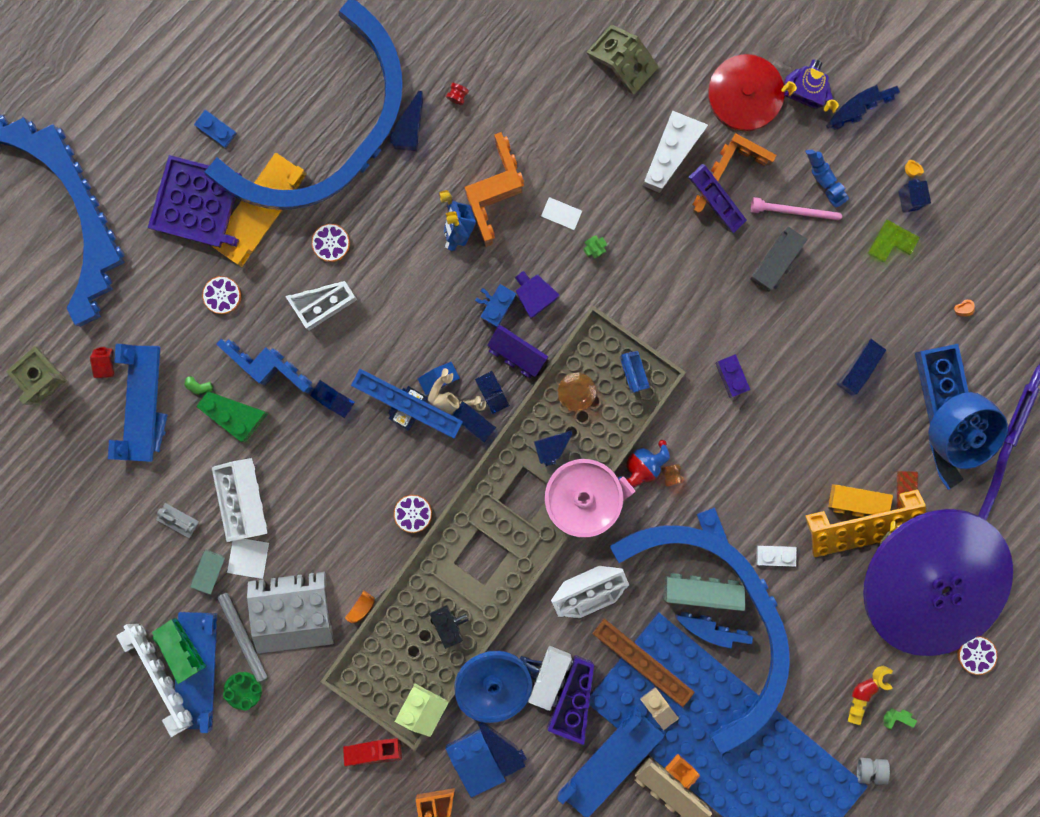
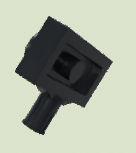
(448, 626)

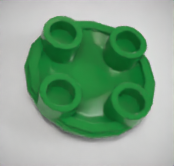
(242, 691)

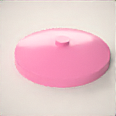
(583, 498)

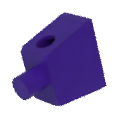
(534, 294)

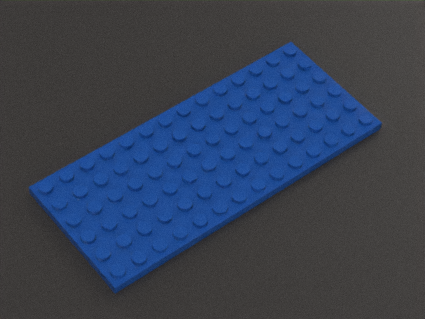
(765, 776)

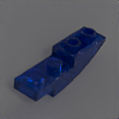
(855, 108)

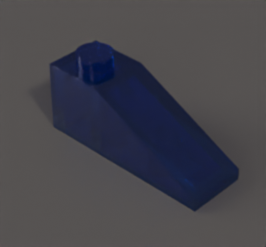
(408, 127)
(861, 368)
(505, 752)

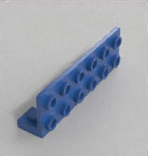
(140, 403)
(199, 689)
(611, 764)

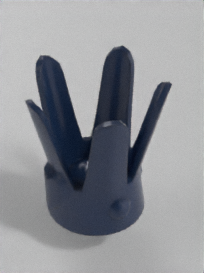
(529, 662)

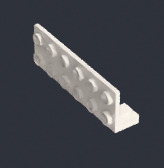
(135, 638)

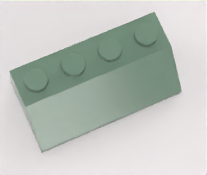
(703, 592)

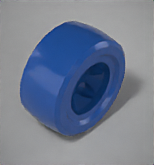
(977, 439)

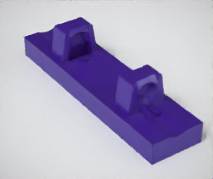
(717, 198)

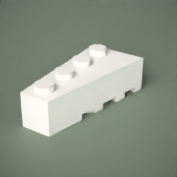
(676, 142)

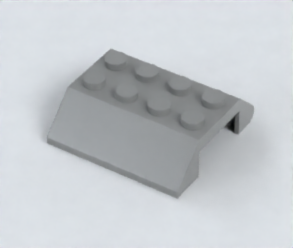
(289, 614)

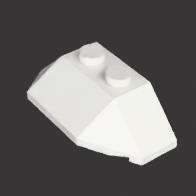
(589, 591)

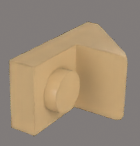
(659, 708)

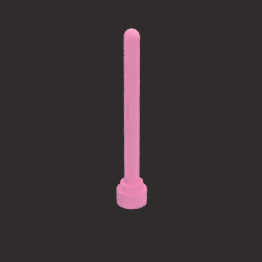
(759, 205)

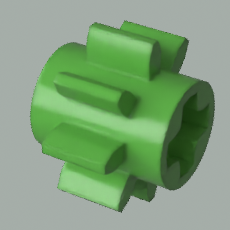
(595, 247)

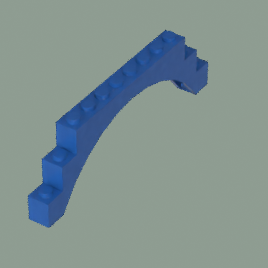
(99, 248)

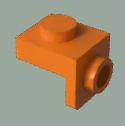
(682, 771)

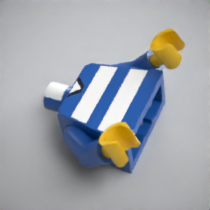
(459, 222)

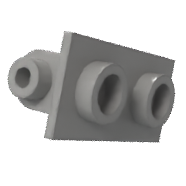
(177, 520)

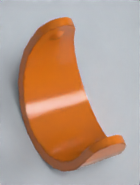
(361, 608)

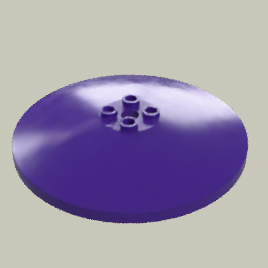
(921, 560)

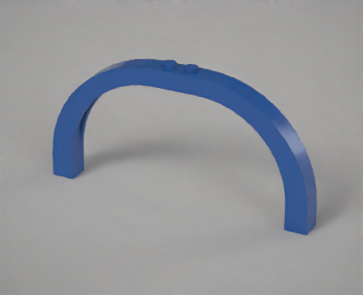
(379, 40)
(772, 692)

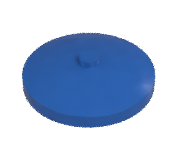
(493, 686)

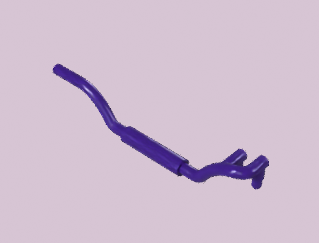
(1014, 432)

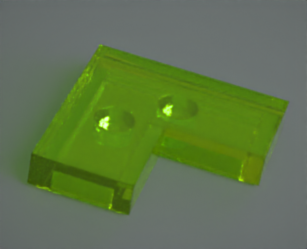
(892, 236)

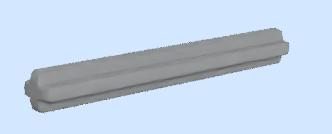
(242, 637)

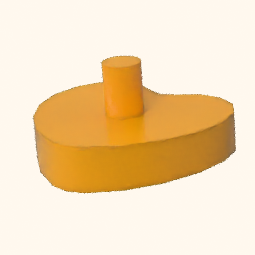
(913, 168)

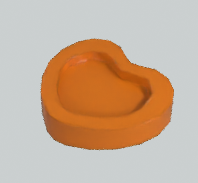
(965, 309)

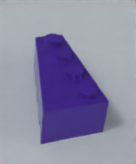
(571, 710)

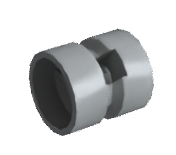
(873, 771)

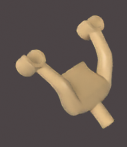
(448, 402)

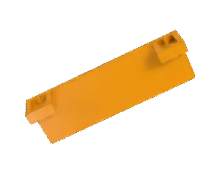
(252, 222)
(860, 531)

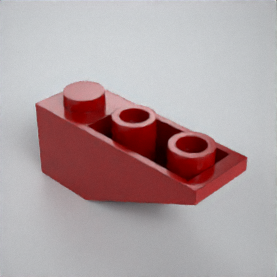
(373, 752)

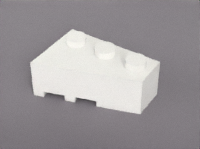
(321, 303)
(550, 678)

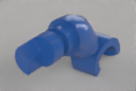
(826, 178)

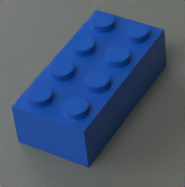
(940, 376)

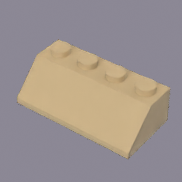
(670, 790)

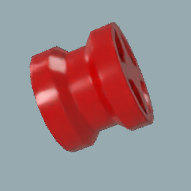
(457, 93)

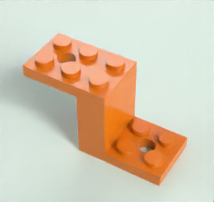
(494, 188)

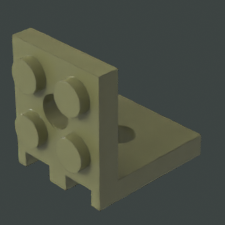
(623, 55)
(39, 388)

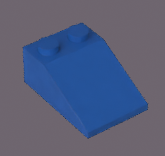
(475, 763)

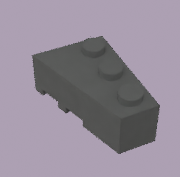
(779, 259)

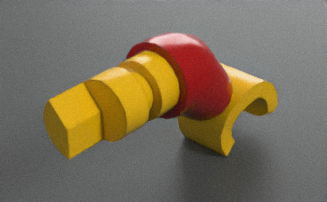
(865, 690)

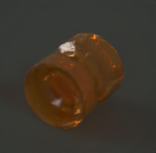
(675, 478)

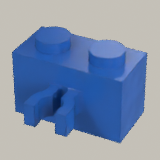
(497, 306)

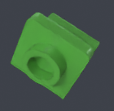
(903, 716)

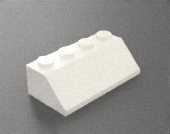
(239, 499)

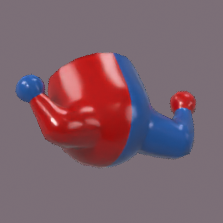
(645, 465)

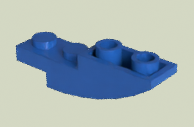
(705, 629)

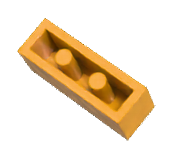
(858, 501)

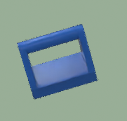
(634, 372)

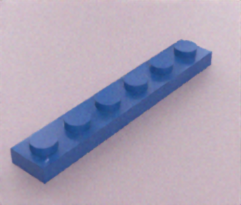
(407, 403)

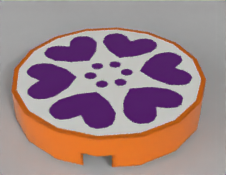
(330, 242)
(221, 295)
(412, 513)
(977, 656)

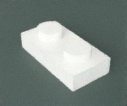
(776, 556)

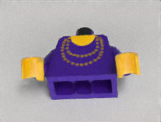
(810, 87)

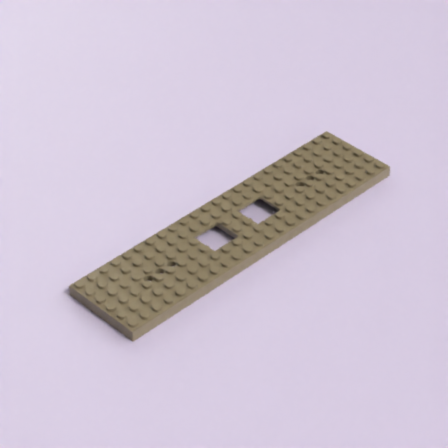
(375, 665)

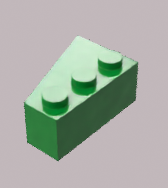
(232, 415)
(178, 650)

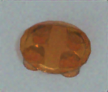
(576, 391)

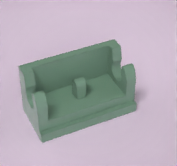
(207, 571)

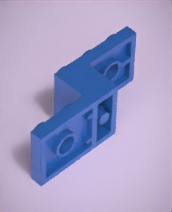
(265, 365)

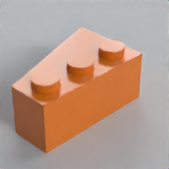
(435, 803)

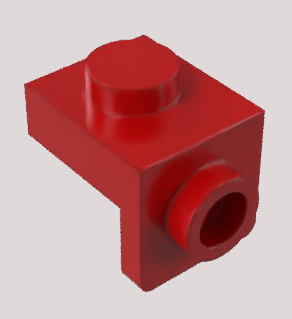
(102, 362)

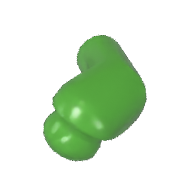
(196, 388)

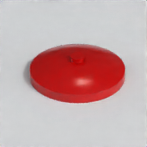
(746, 92)

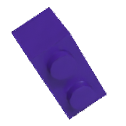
(732, 376)

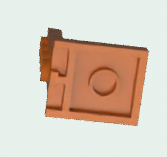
(745, 148)

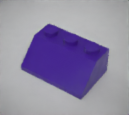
(516, 352)

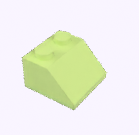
(421, 711)

